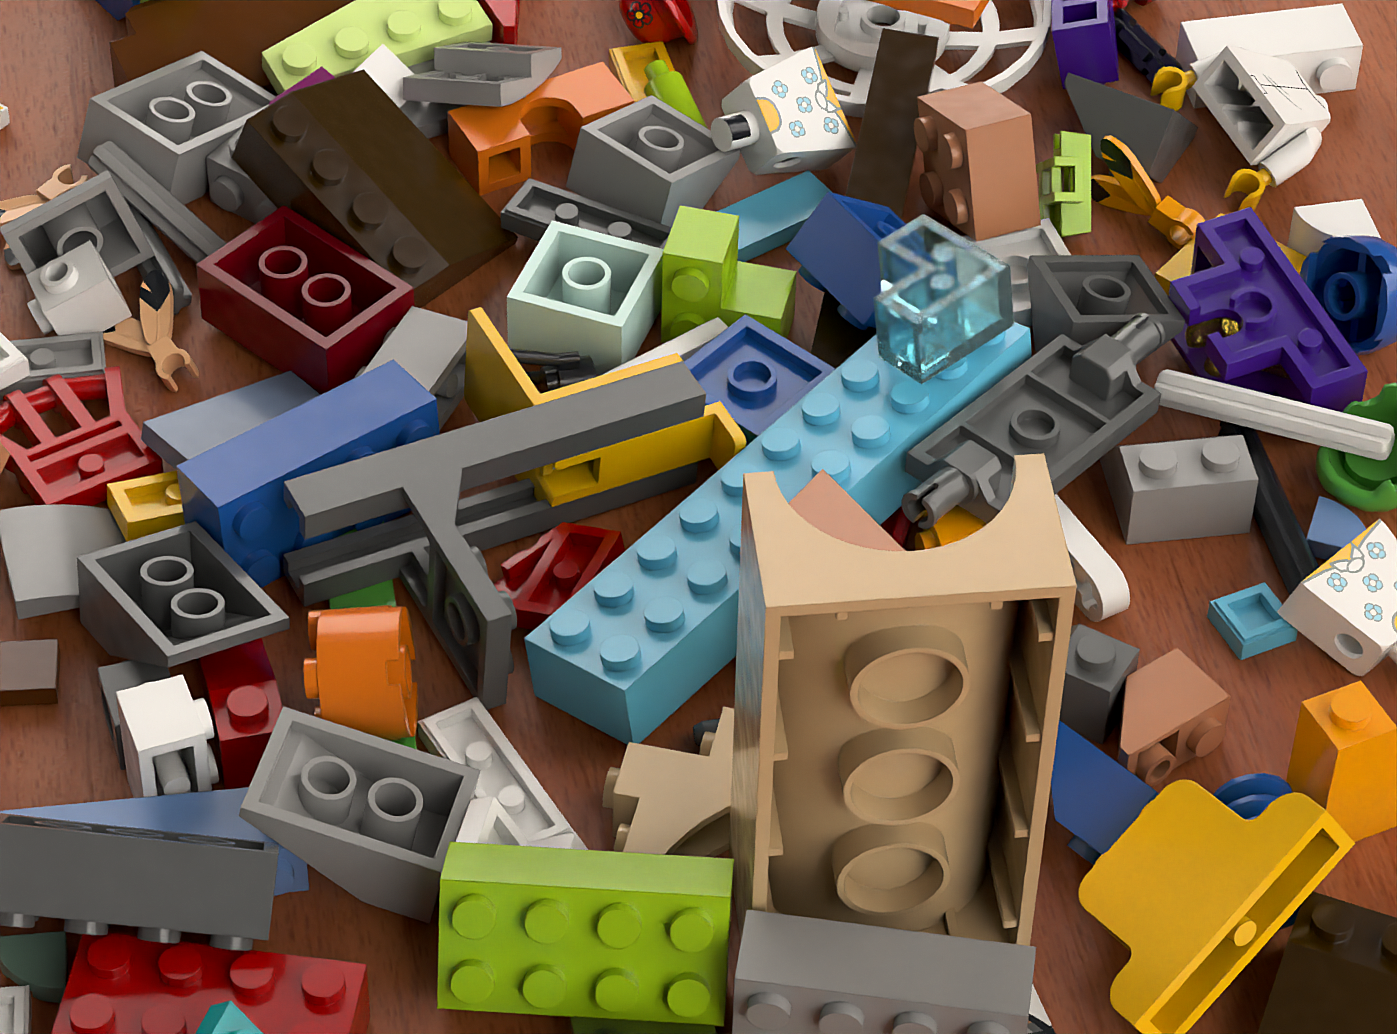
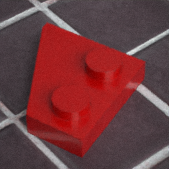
(556, 569)

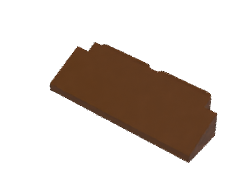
(224, 29)

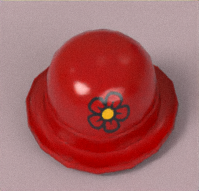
(659, 20)

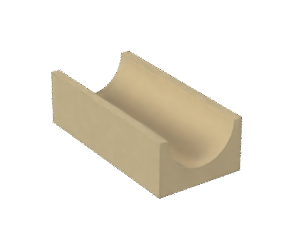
(898, 717)

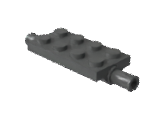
(1060, 403)

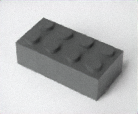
(136, 878)

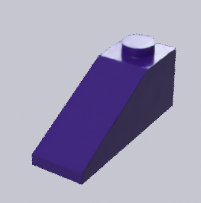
(1085, 39)

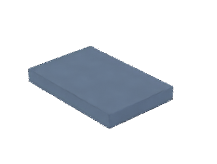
(216, 420)

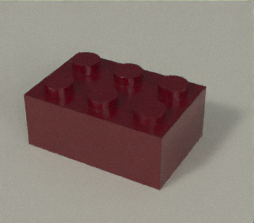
(301, 299)

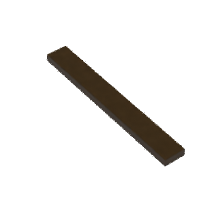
(881, 161)

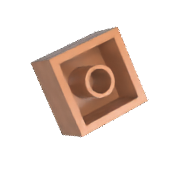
(978, 160)

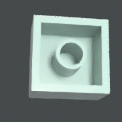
(586, 296)

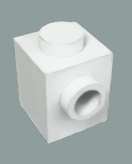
(76, 294)

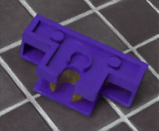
(1258, 320)

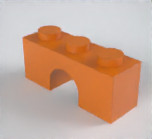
(496, 142)

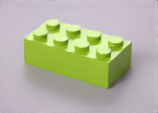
(584, 933)

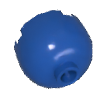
(1357, 288)

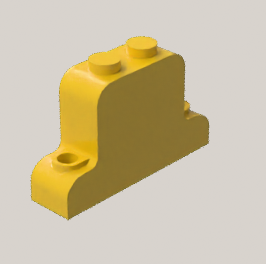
(1202, 895)

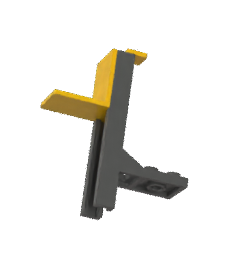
(572, 458)

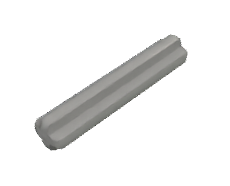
(156, 202)

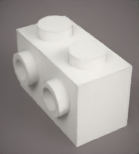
(166, 739)

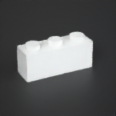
(1312, 39)

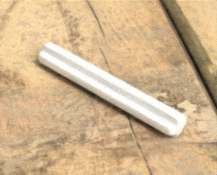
(1275, 415)

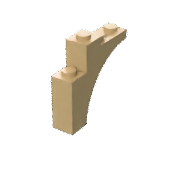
(674, 798)

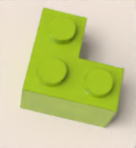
(709, 282)

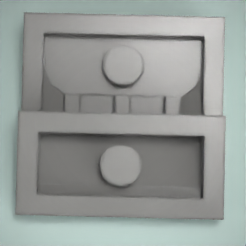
(482, 74)
(42, 552)

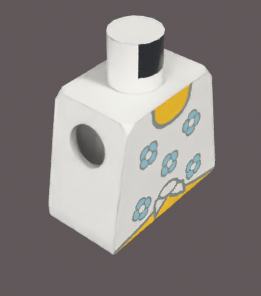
(785, 119)
(1351, 602)

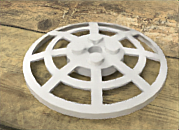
(851, 39)

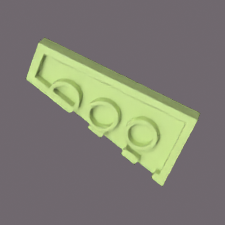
(358, 29)

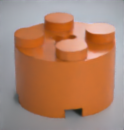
(363, 669)

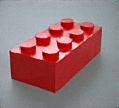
(169, 987)

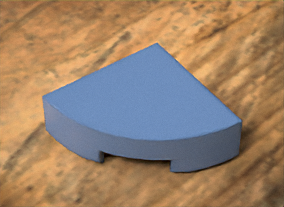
(1332, 528)

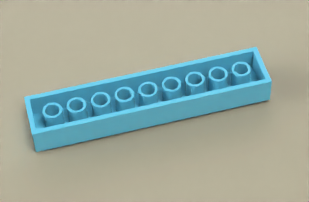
(669, 604)

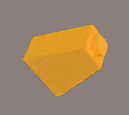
(1347, 759)

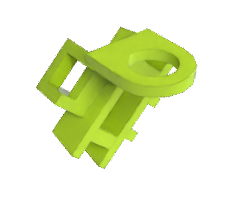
(1067, 184)

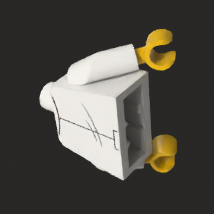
(1260, 107)

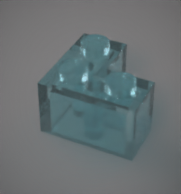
(937, 298)

